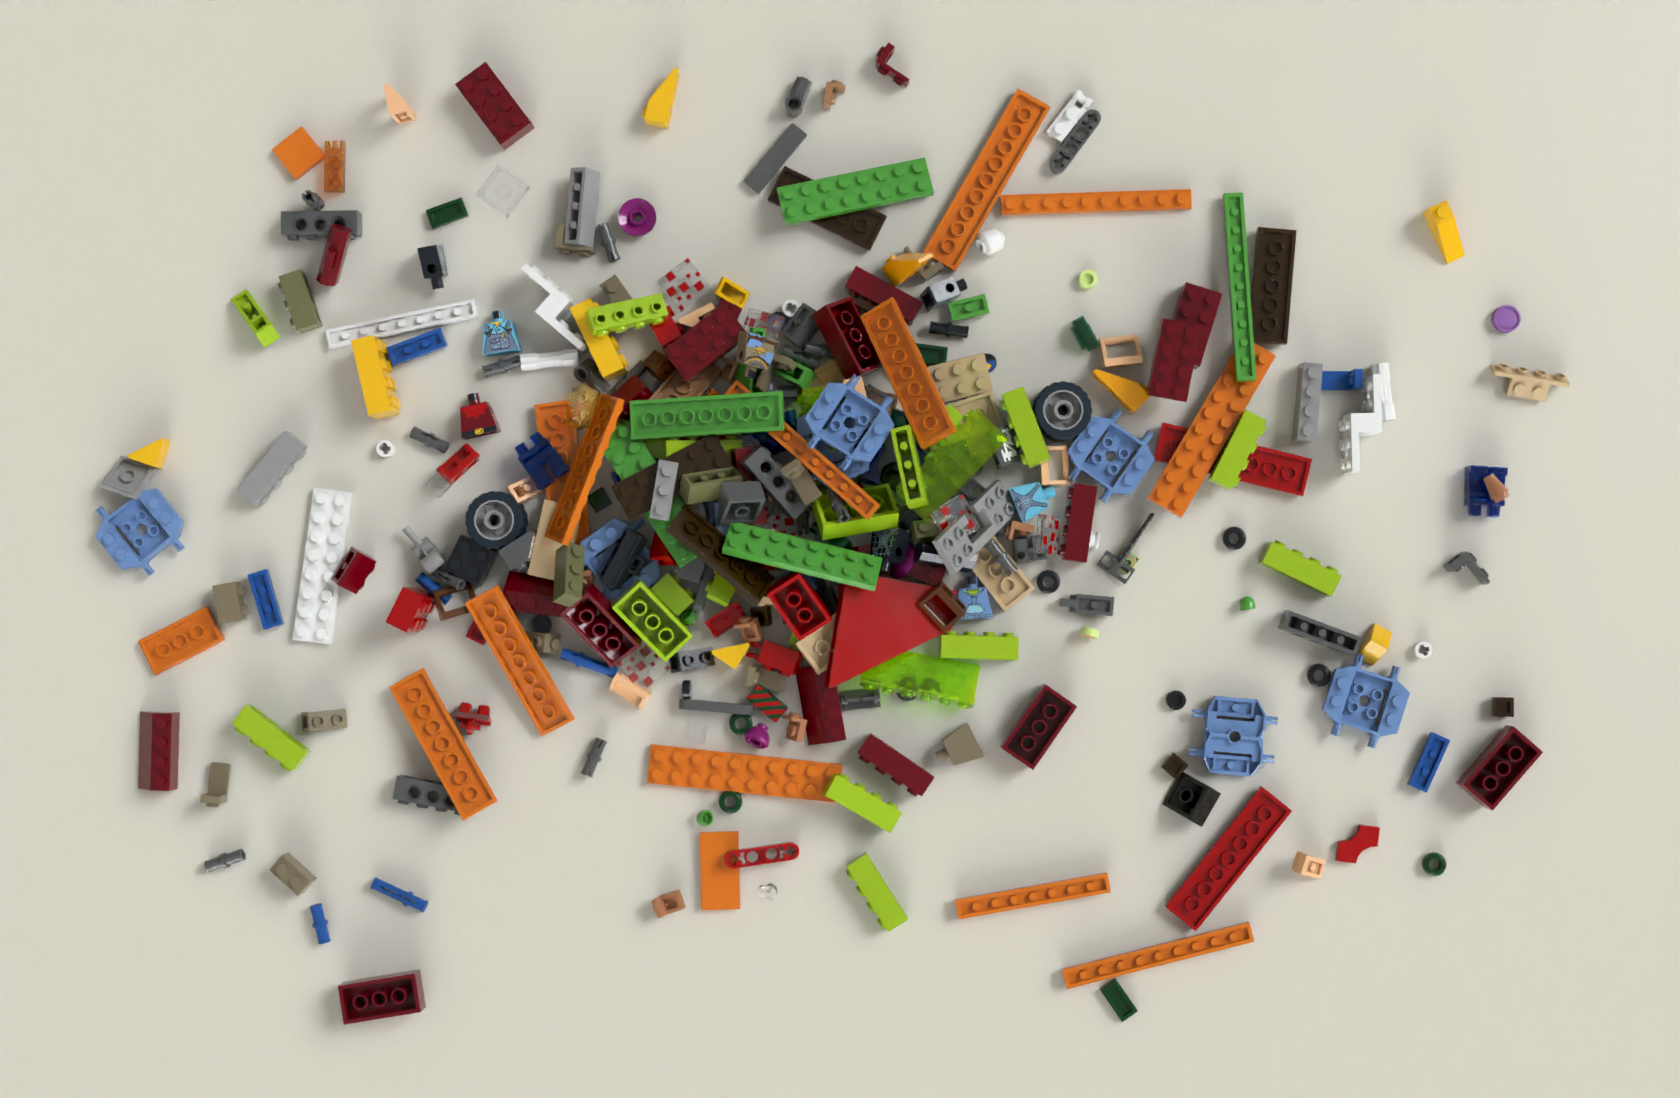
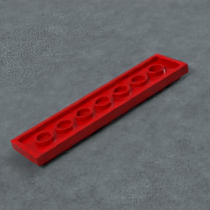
(1265, 467)
(1228, 858)

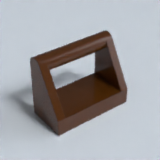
(450, 590)
(950, 599)

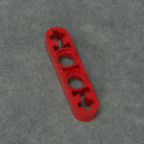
(761, 851)

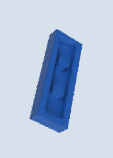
(417, 347)
(265, 599)
(1428, 762)

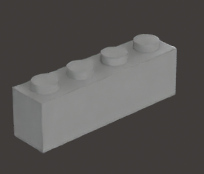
(582, 207)
(1307, 402)
(272, 468)

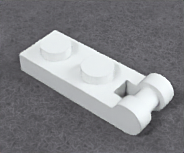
(1069, 117)

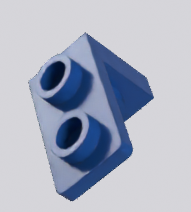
(1342, 380)

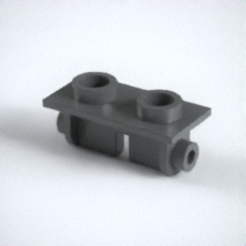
(860, 699)

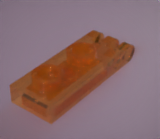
(334, 167)

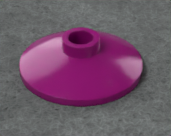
(634, 208)
(900, 570)

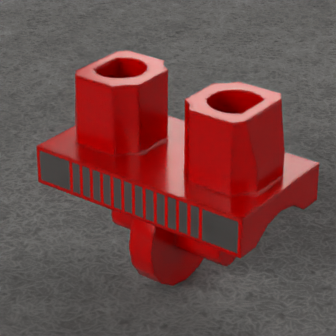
(471, 719)

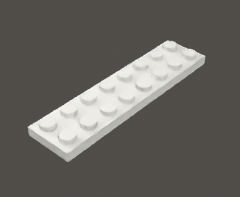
(322, 557)

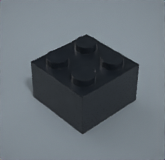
(470, 560)

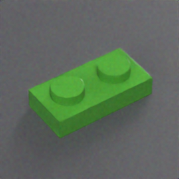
(968, 308)

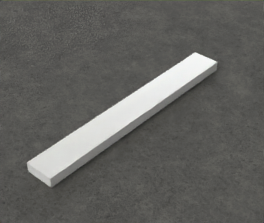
(403, 323)

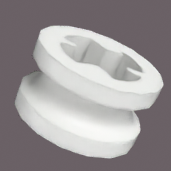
(788, 314)
(390, 453)
(1094, 540)
(1420, 655)

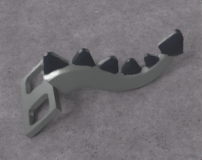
(1122, 557)

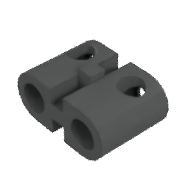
(1025, 549)

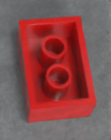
(799, 604)
(411, 610)

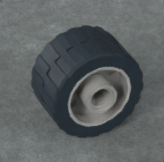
(1076, 408)
(481, 519)

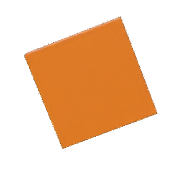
(299, 153)

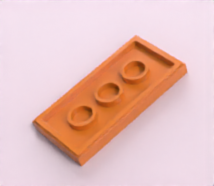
(181, 640)
(718, 882)

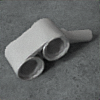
(425, 551)

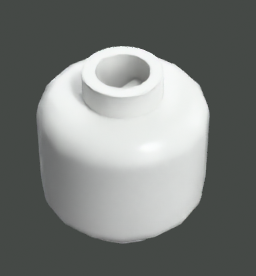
(990, 241)

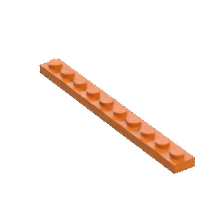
(1095, 202)
(820, 465)
(1157, 955)

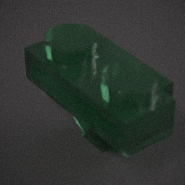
(1084, 334)

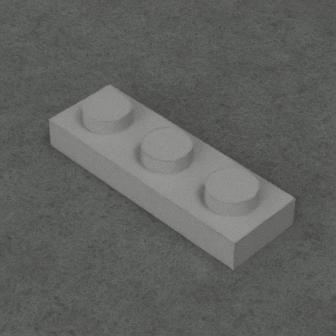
(663, 490)

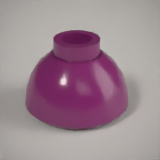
(757, 736)

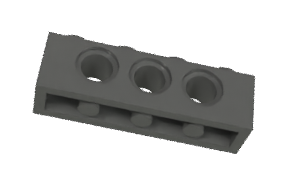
(292, 219)
(752, 464)
(1319, 633)
(403, 793)

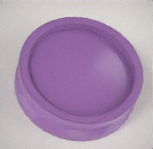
(1506, 319)

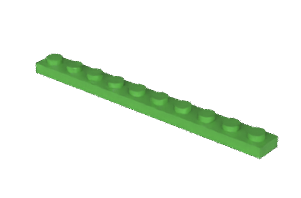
(1239, 287)

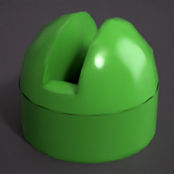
(1247, 603)
(688, 617)
(704, 818)

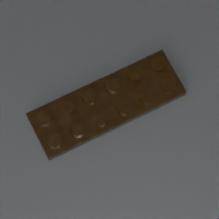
(857, 227)
(1272, 284)
(637, 490)
(707, 544)

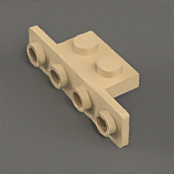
(1528, 383)

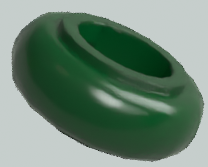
(734, 729)
(730, 810)
(1426, 862)

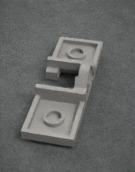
(991, 511)

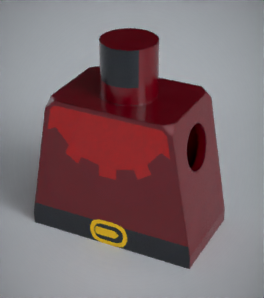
(477, 418)

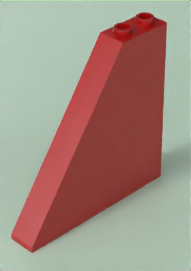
(879, 626)

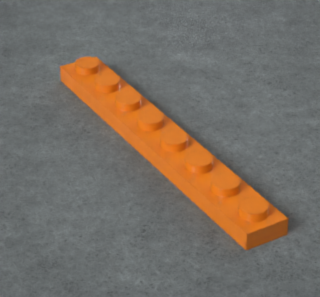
(1032, 895)

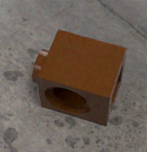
(659, 365)

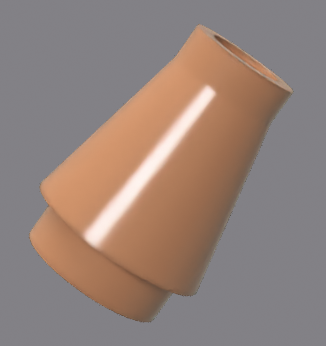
(1495, 488)

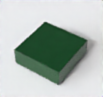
(599, 500)

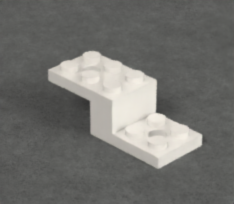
(555, 307)
(1360, 424)

